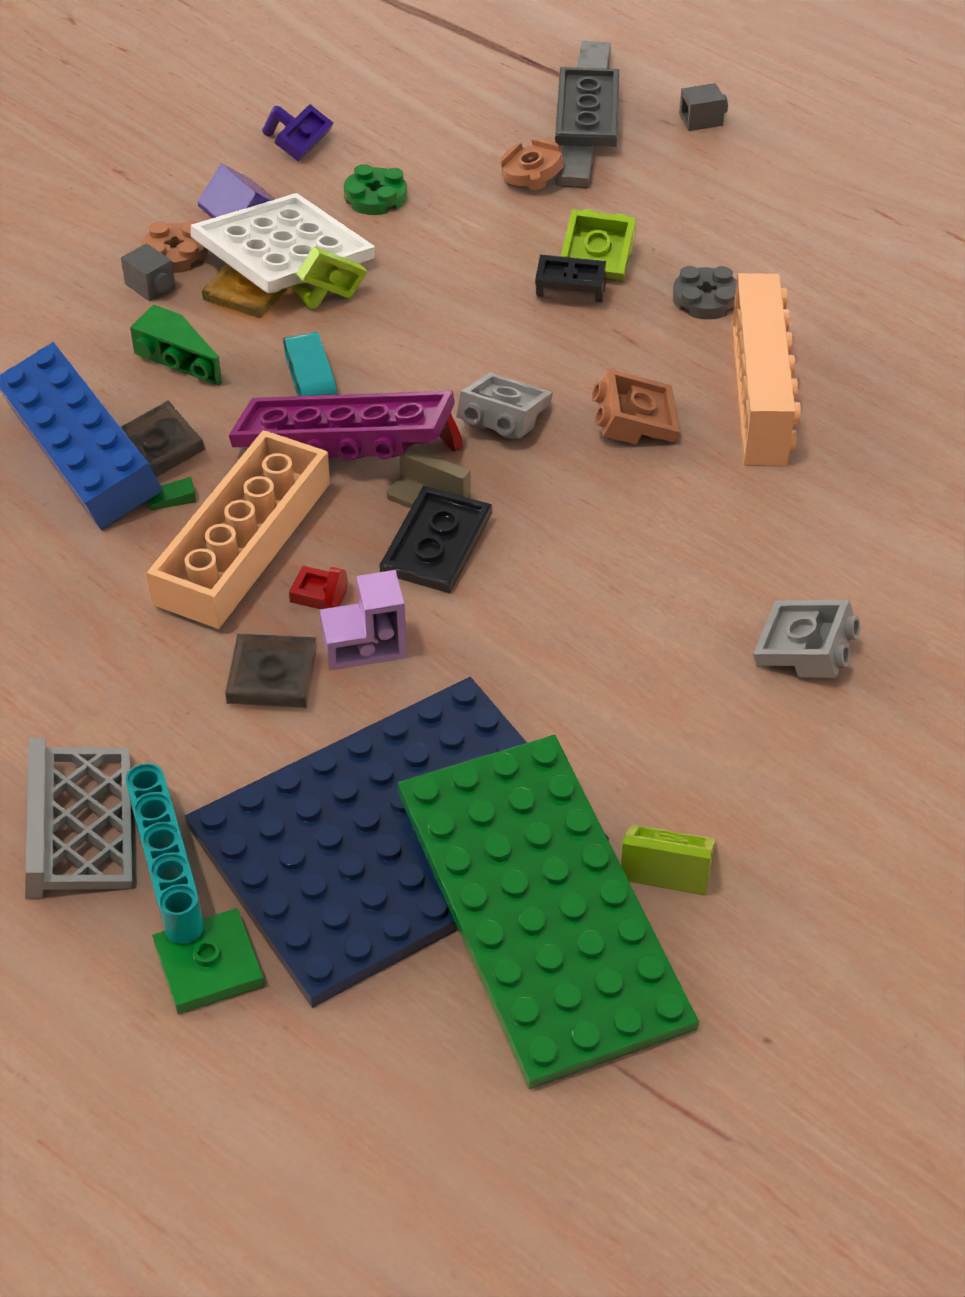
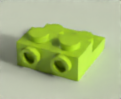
(601, 238)

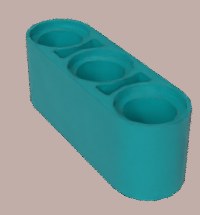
(309, 365)

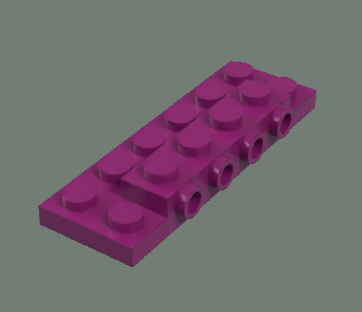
(349, 423)

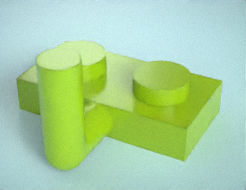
(327, 273)

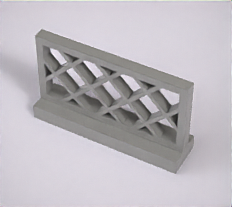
(41, 825)

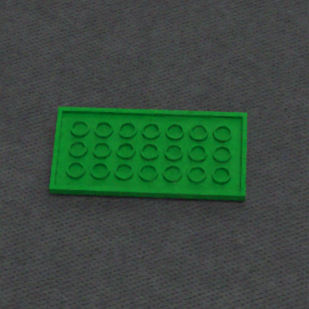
(545, 911)

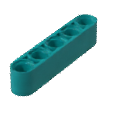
(165, 853)

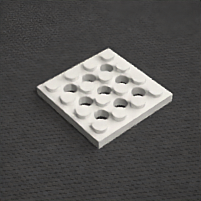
(275, 238)

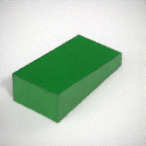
(174, 494)

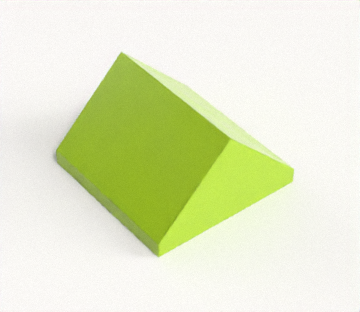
(667, 859)

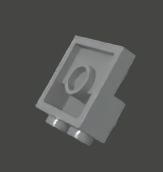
(502, 405)
(808, 636)

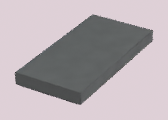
(587, 107)

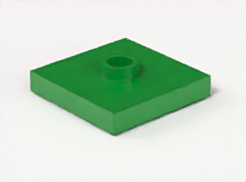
(212, 965)

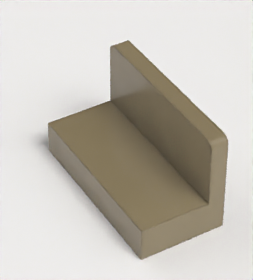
(425, 469)

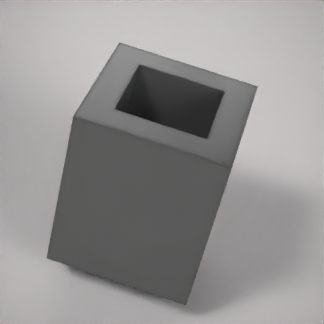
(702, 106)
(148, 272)

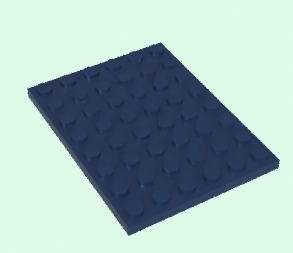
(329, 849)

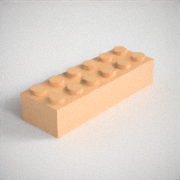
(764, 370)
(239, 529)

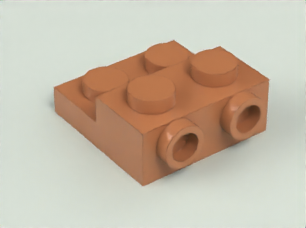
(634, 408)

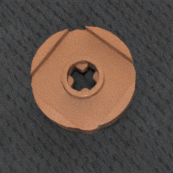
(532, 164)
(166, 236)

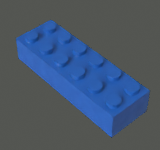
(79, 436)

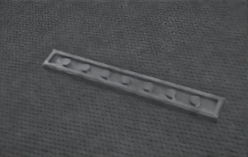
(579, 158)

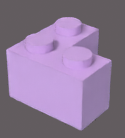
(366, 630)

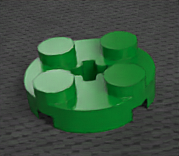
(375, 189)

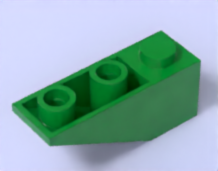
(174, 343)

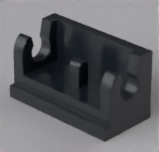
(571, 275)

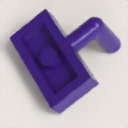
(300, 132)

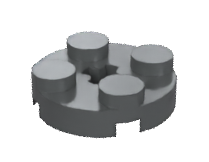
(693, 282)

